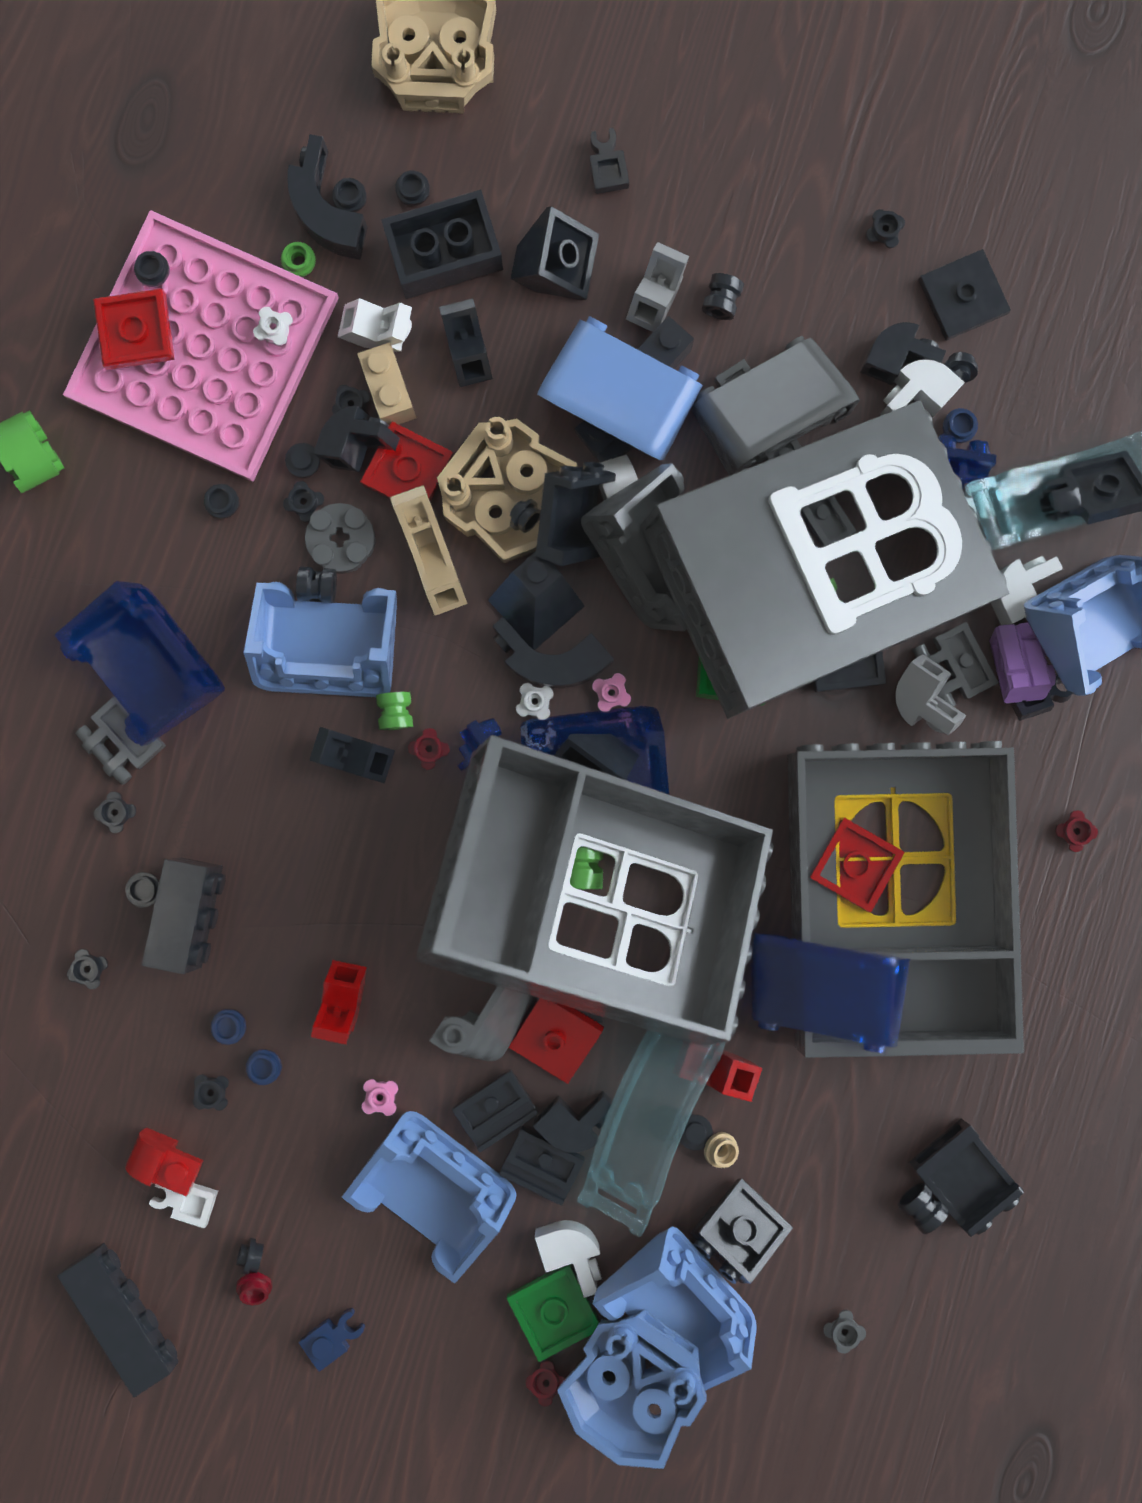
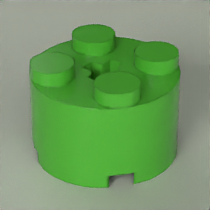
(24, 452)

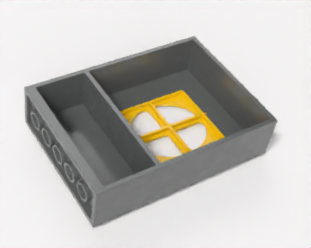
(966, 941)

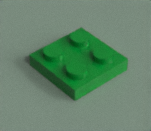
(553, 1312)

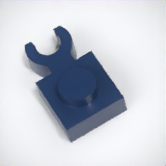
(328, 1340)

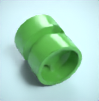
(585, 871)

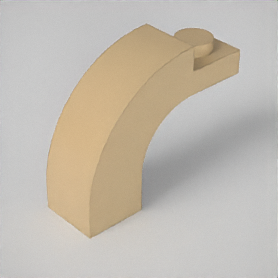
(429, 550)

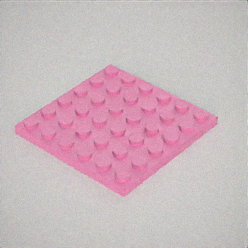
(225, 385)

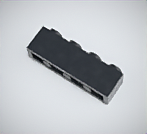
(119, 1319)

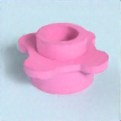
(605, 700)
(387, 1090)

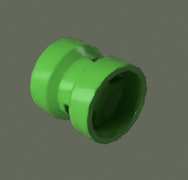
(394, 711)

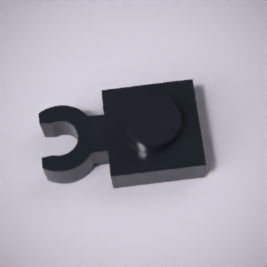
(608, 166)
(1029, 709)

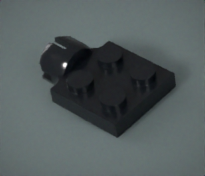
(1094, 489)

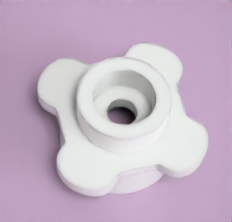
(279, 334)
(541, 708)

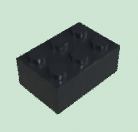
(443, 244)
(183, 915)

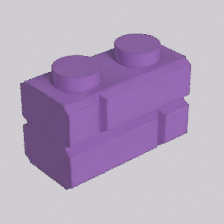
(1021, 663)

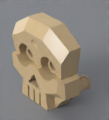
(411, 65)
(469, 498)

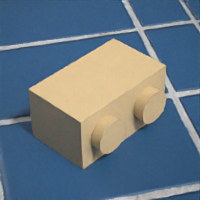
(386, 384)

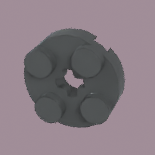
(326, 523)

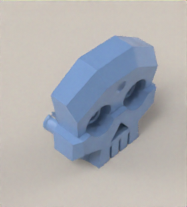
(617, 1412)

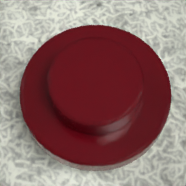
(254, 1288)

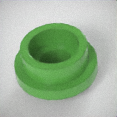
(295, 250)

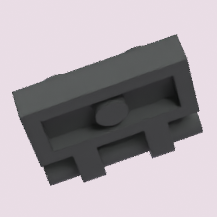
(964, 660)
(112, 725)

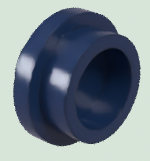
(960, 424)
(228, 1026)
(263, 1067)

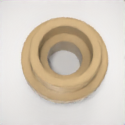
(728, 1153)

